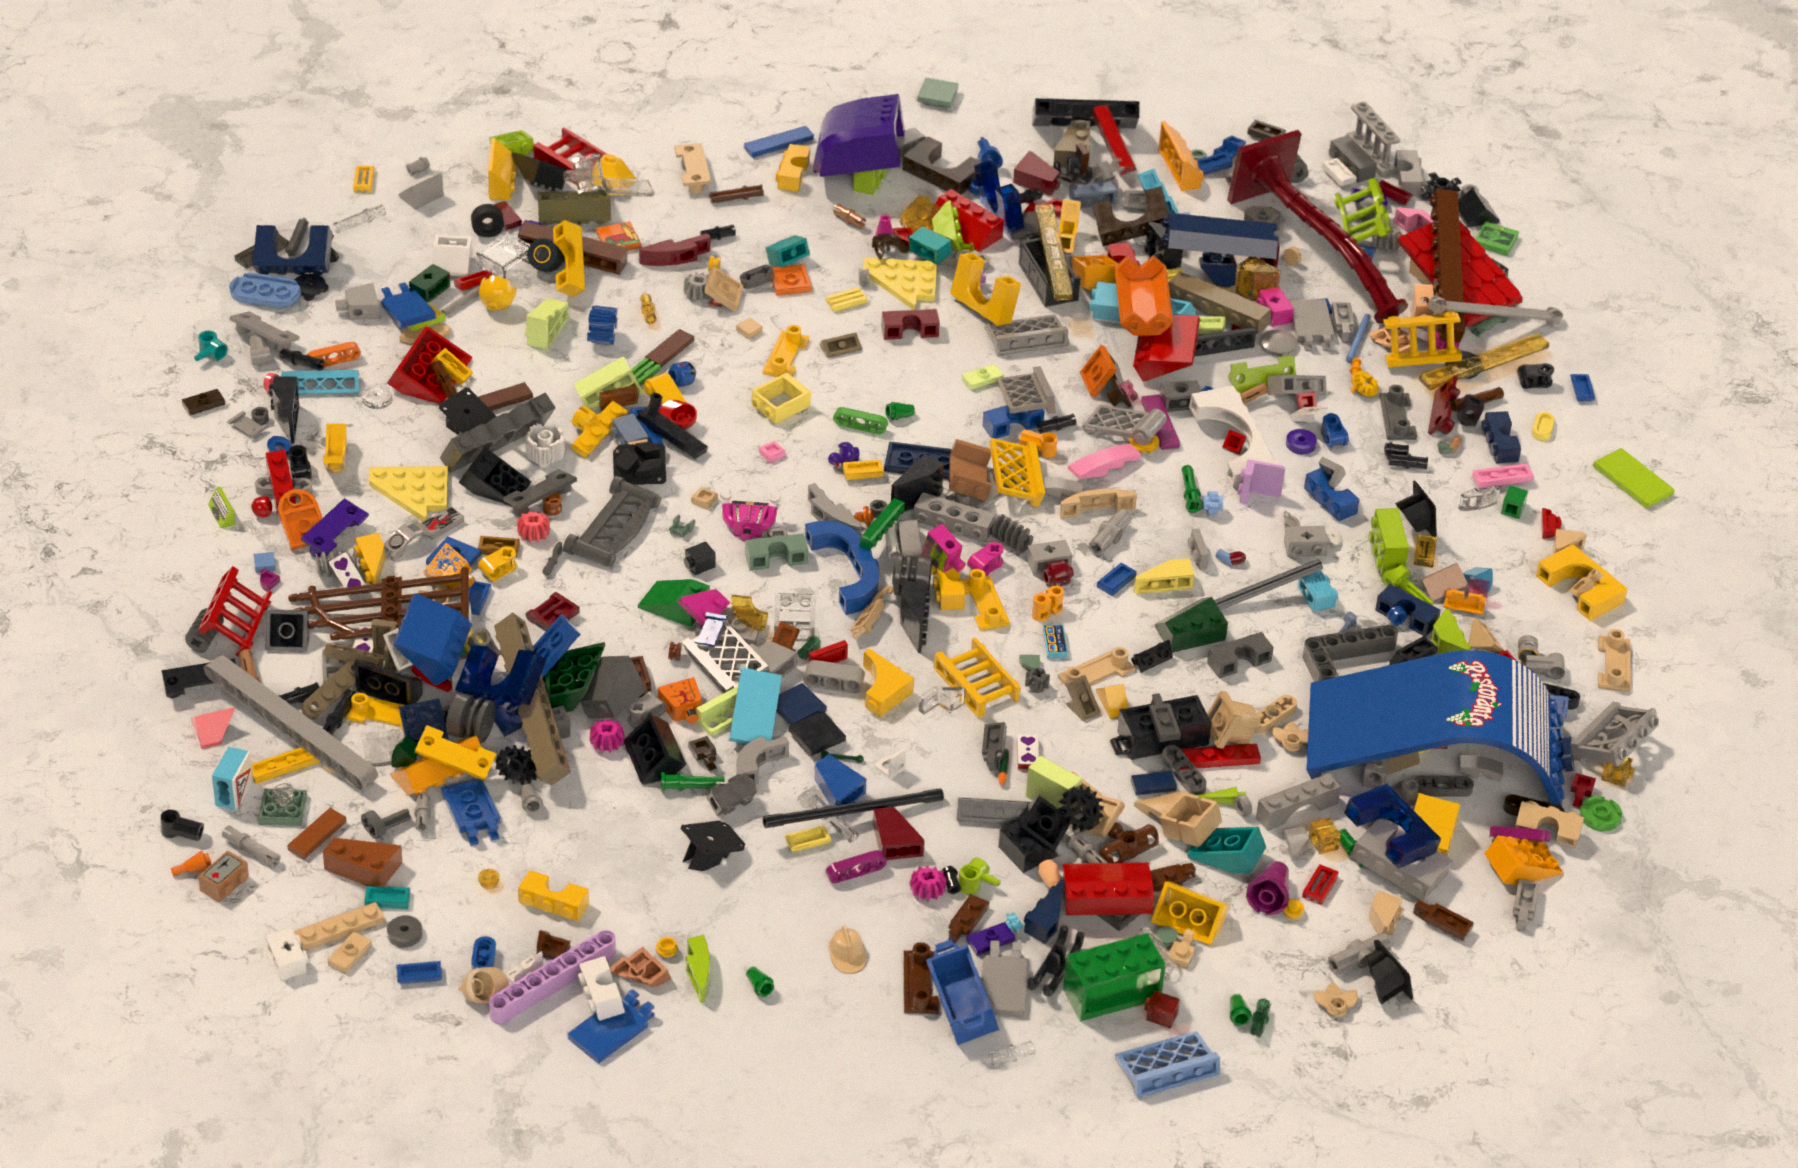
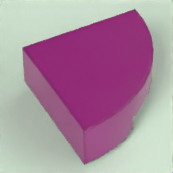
(268, 580)

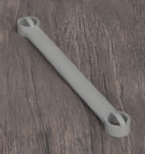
(1439, 306)

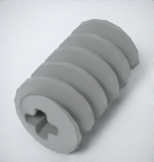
(323, 565)

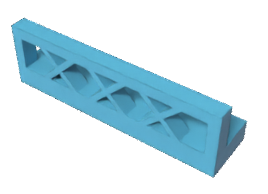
(325, 375)

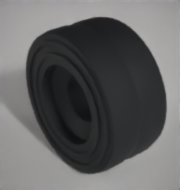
(487, 229)

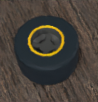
(539, 252)

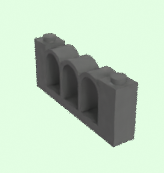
(497, 432)

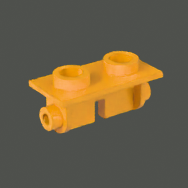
(1457, 601)

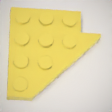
(904, 278)
(413, 488)

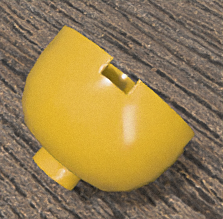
(496, 293)

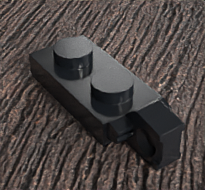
(1417, 649)

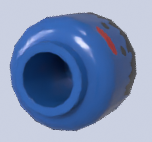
(682, 373)

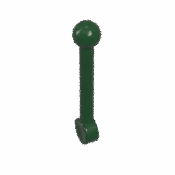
(859, 758)

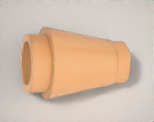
(1049, 872)

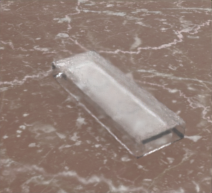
(627, 187)

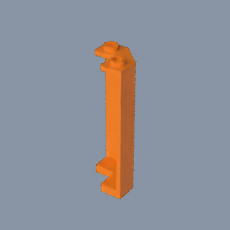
(1143, 296)

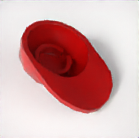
(680, 413)

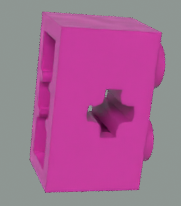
(1280, 306)

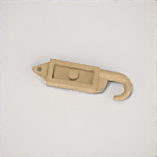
(870, 613)

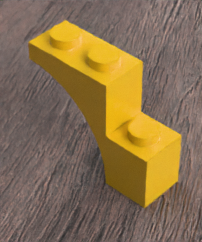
(335, 448)

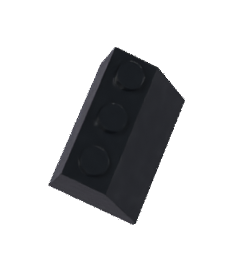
(387, 683)
(654, 750)

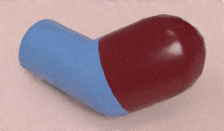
(1231, 558)

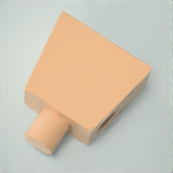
(1417, 307)

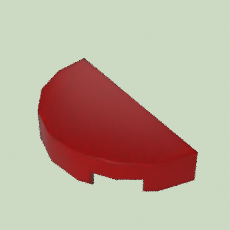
(1550, 523)

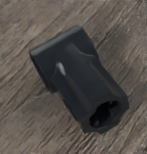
(174, 825)

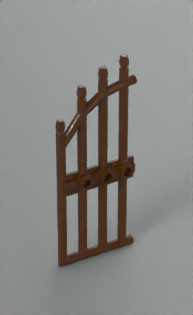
(390, 602)

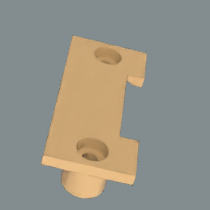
(695, 165)
(1617, 661)
(1100, 667)

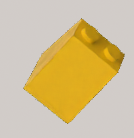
(1440, 816)

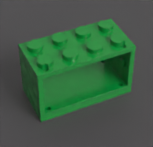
(1113, 976)

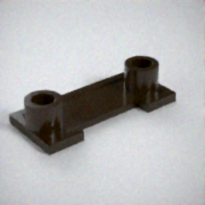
(1118, 394)

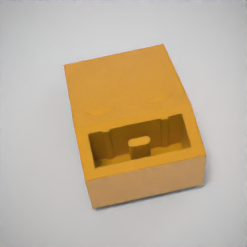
(1521, 859)

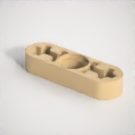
(1277, 707)

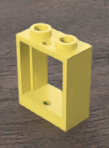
(785, 383)

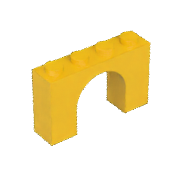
(967, 289)
(1573, 563)

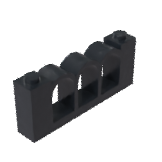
(1063, 111)

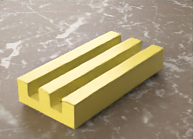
(846, 299)

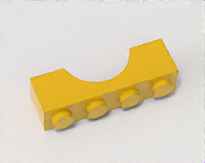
(569, 240)

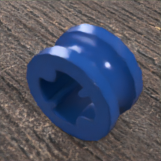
(1397, 615)

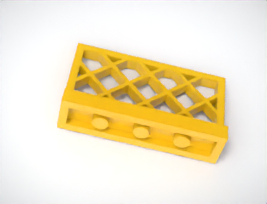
(1030, 471)

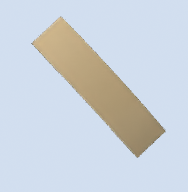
(1097, 499)

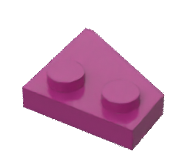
(700, 603)

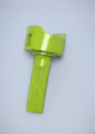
(1399, 578)

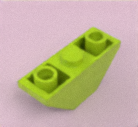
(947, 225)
(1448, 635)

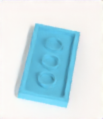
(755, 706)

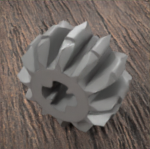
(1389, 242)
(695, 286)

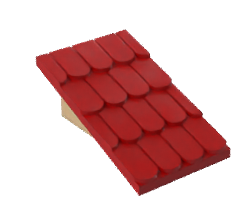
(1482, 277)

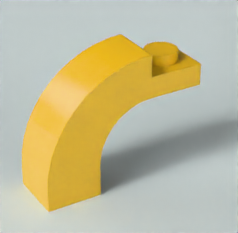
(1069, 224)

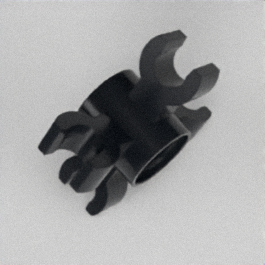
(1440, 183)

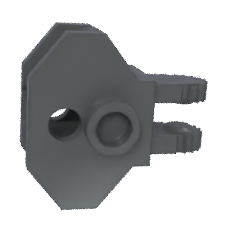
(1262, 214)

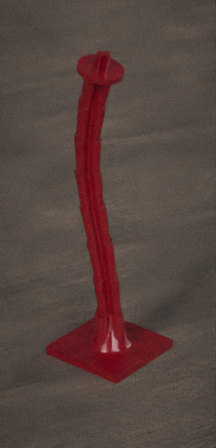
(1269, 168)

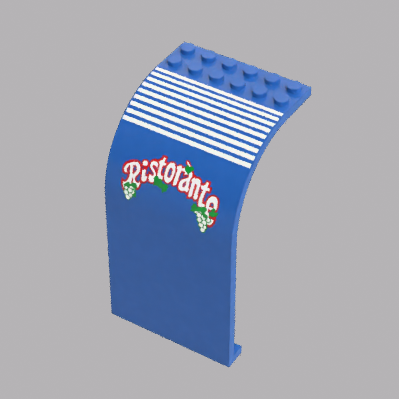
(1435, 705)

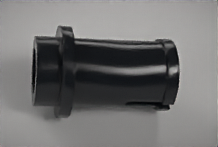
(1396, 449)
(951, 879)

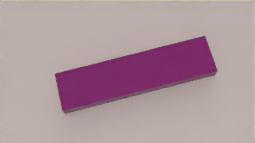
(1167, 436)

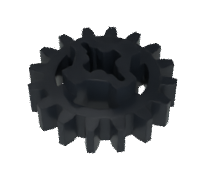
(516, 765)
(1090, 813)

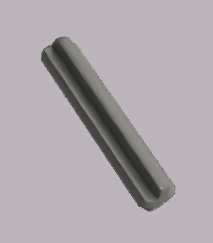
(297, 237)

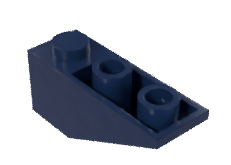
(1044, 918)

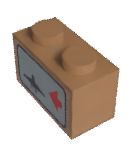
(223, 876)

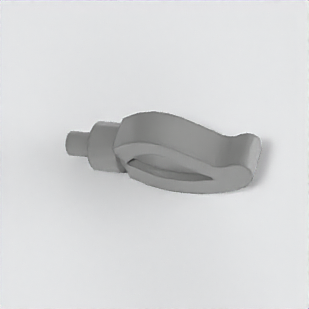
(1290, 520)

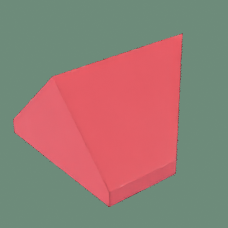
(212, 727)

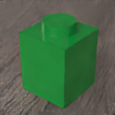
(1514, 502)

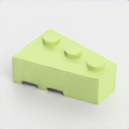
(546, 322)
(612, 376)

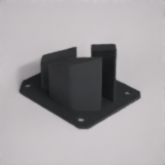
(465, 411)
(628, 460)
(1419, 510)
(707, 852)
(1388, 974)

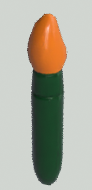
(1002, 777)

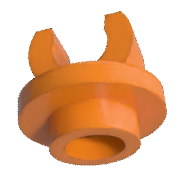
(865, 515)

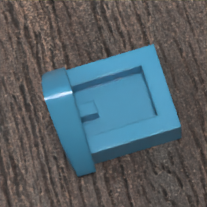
(1481, 573)

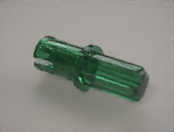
(1260, 1017)

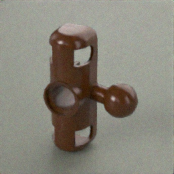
(1129, 842)

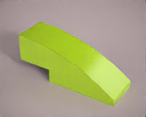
(698, 965)

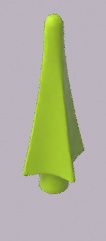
(1224, 796)

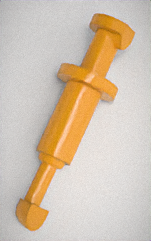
(1356, 362)

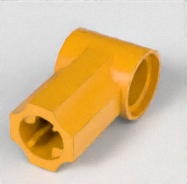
(1045, 443)

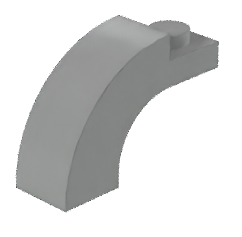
(758, 753)

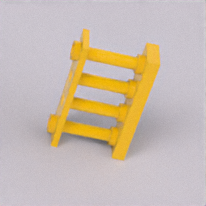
(1432, 355)
(956, 678)

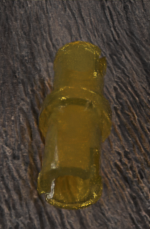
(648, 309)

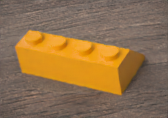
(1179, 159)
(428, 772)

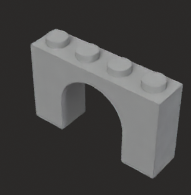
(1414, 878)

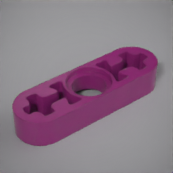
(1520, 833)
(843, 871)

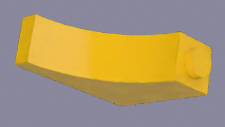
(890, 684)

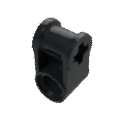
(1534, 376)
(299, 462)

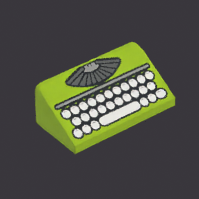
(221, 508)

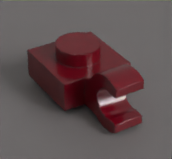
(1582, 786)

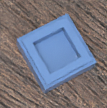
(264, 561)

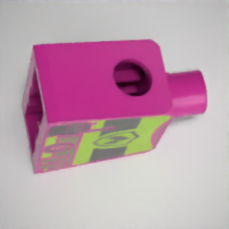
(943, 549)

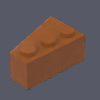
(362, 860)

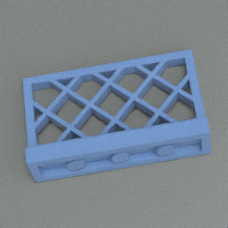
(1171, 1073)

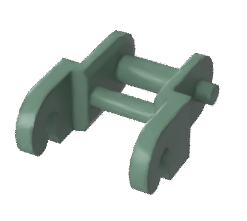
(688, 528)

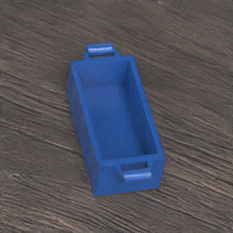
(961, 992)

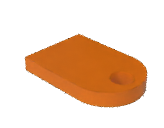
(298, 518)

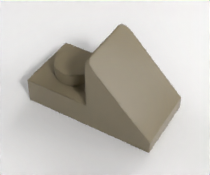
(1083, 700)

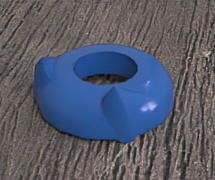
(278, 440)

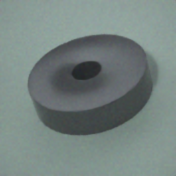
(404, 923)

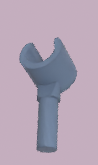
(1350, 619)

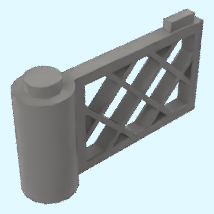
(1143, 429)

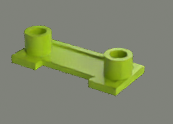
(1255, 376)

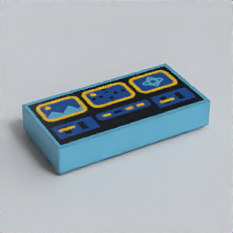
(1055, 641)

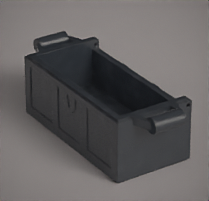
(1035, 268)
(1140, 737)

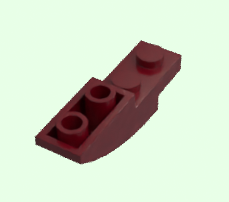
(672, 253)

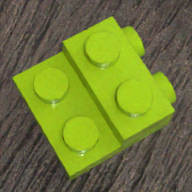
(516, 142)

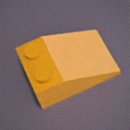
(1093, 270)

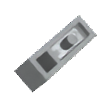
(1294, 384)

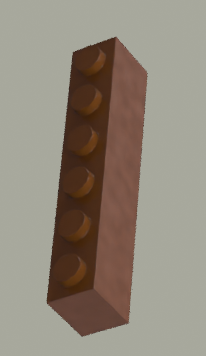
(595, 252)

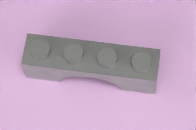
(1278, 807)

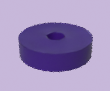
(1301, 441)

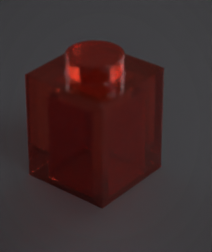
(1162, 1009)

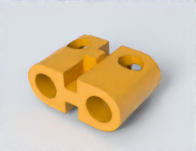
(1047, 603)

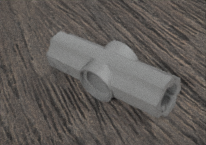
(1110, 532)
(1356, 954)

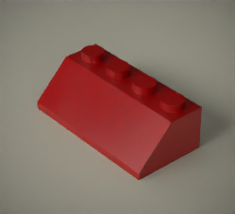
(976, 223)

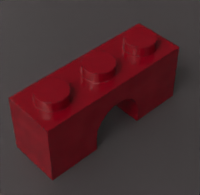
(923, 321)

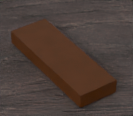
(670, 347)
(507, 396)

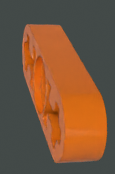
(345, 348)

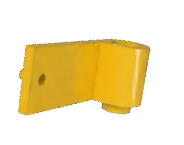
(663, 385)

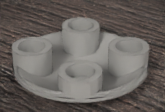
(1278, 342)

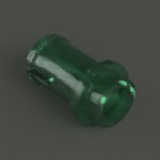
(812, 644)

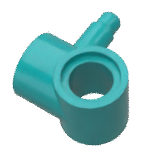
(210, 346)

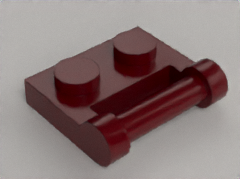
(561, 606)

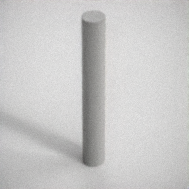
(462, 300)

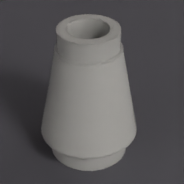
(530, 799)

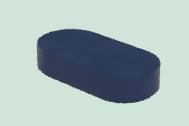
(1568, 758)

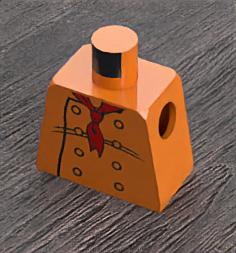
(681, 699)

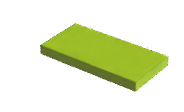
(1634, 478)

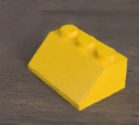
(501, 172)
(1190, 910)

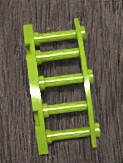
(1381, 219)

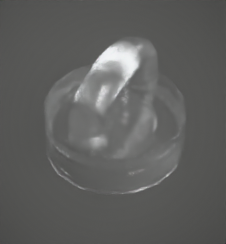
(283, 794)

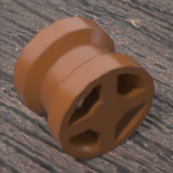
(552, 504)

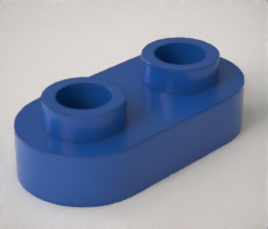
(483, 952)

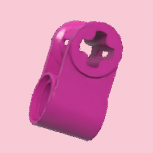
(987, 558)

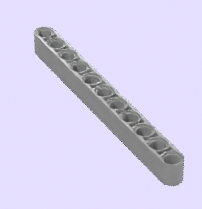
(291, 722)

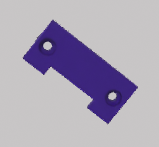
(323, 533)

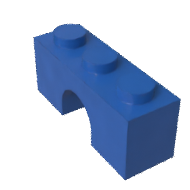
(998, 420)
(1338, 503)

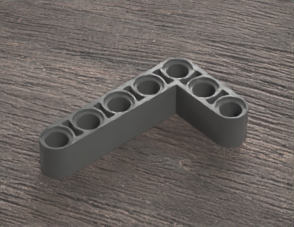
(1323, 649)

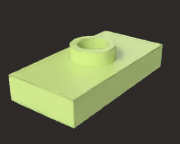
(1211, 325)
(982, 376)

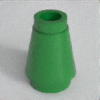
(899, 410)
(760, 982)
(1239, 1011)

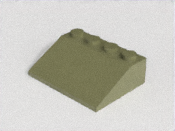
(574, 207)

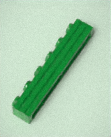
(882, 524)

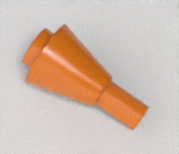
(195, 864)

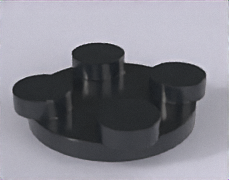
(311, 285)

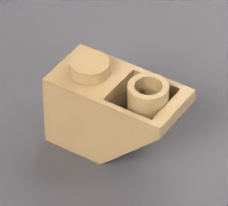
(1384, 912)

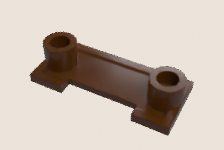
(918, 981)

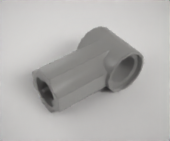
(259, 351)
(1552, 665)

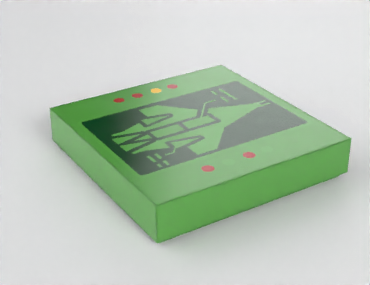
(1497, 238)

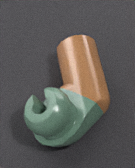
(1452, 447)

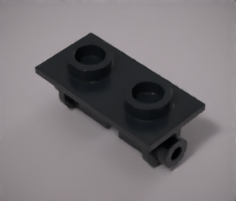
(1153, 656)

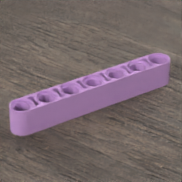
(549, 977)

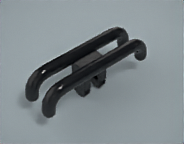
(1073, 171)
(1055, 962)

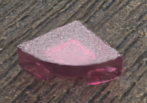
(1128, 387)

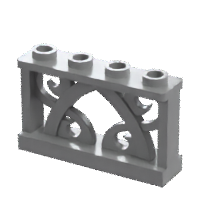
(1593, 740)

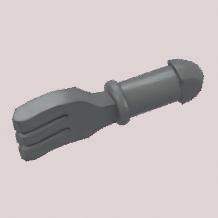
(552, 561)

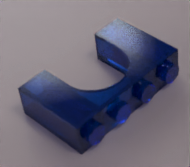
(999, 200)
(514, 689)
(1386, 804)

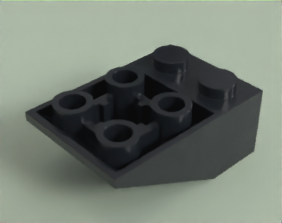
(493, 477)
(914, 611)

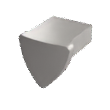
(1333, 469)

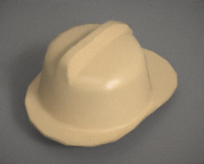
(847, 951)
(483, 983)

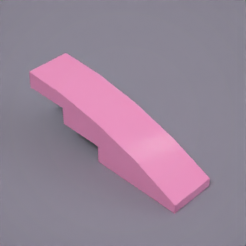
(1102, 461)

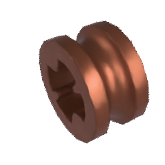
(674, 651)

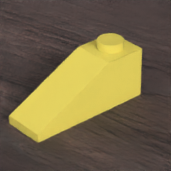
(1168, 576)

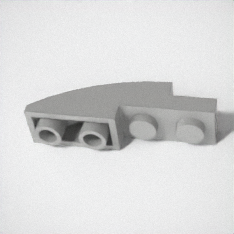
(825, 510)

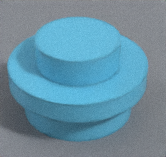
(1013, 922)

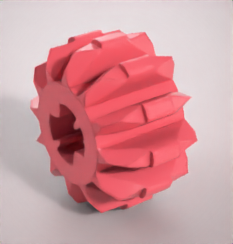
(533, 526)

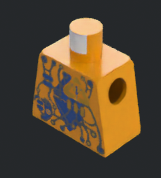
(448, 563)

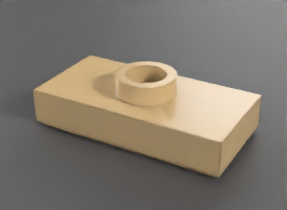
(349, 952)

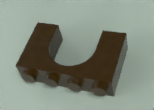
(920, 164)
(1114, 230)

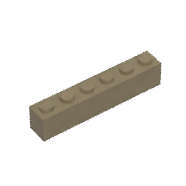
(1219, 302)

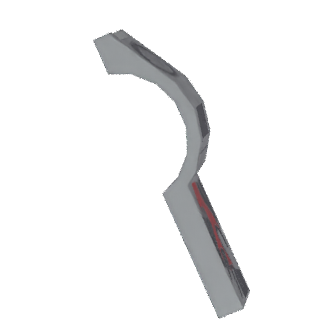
(432, 528)

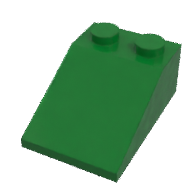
(664, 598)

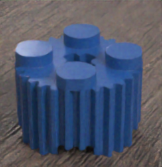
(602, 324)

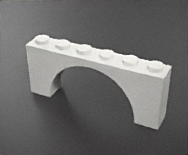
(1226, 406)

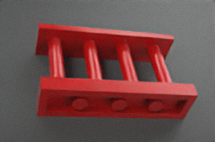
(571, 140)
(217, 608)

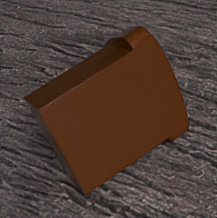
(551, 945)

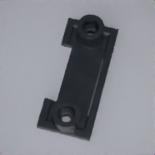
(183, 677)

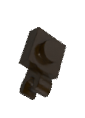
(704, 749)

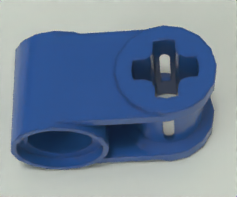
(1333, 431)

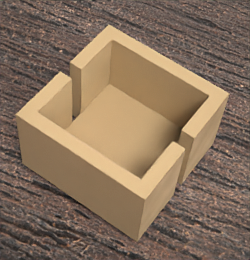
(1188, 822)

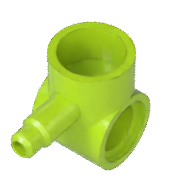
(973, 874)

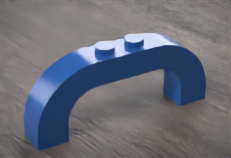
(843, 537)

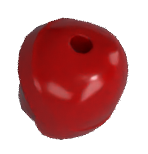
(262, 506)

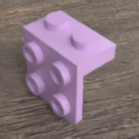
(1261, 479)

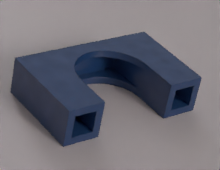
(314, 260)

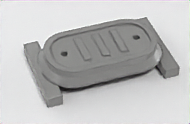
(246, 425)

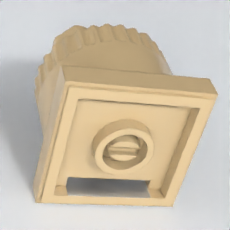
(1232, 721)

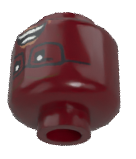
(1058, 573)

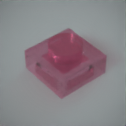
(1478, 586)

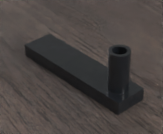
(670, 430)

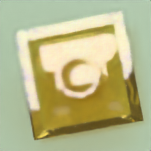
(919, 214)

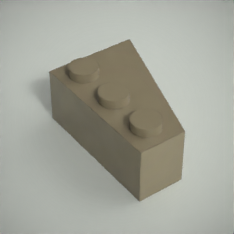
(1077, 133)

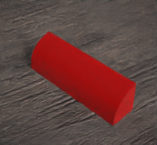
(1113, 138)

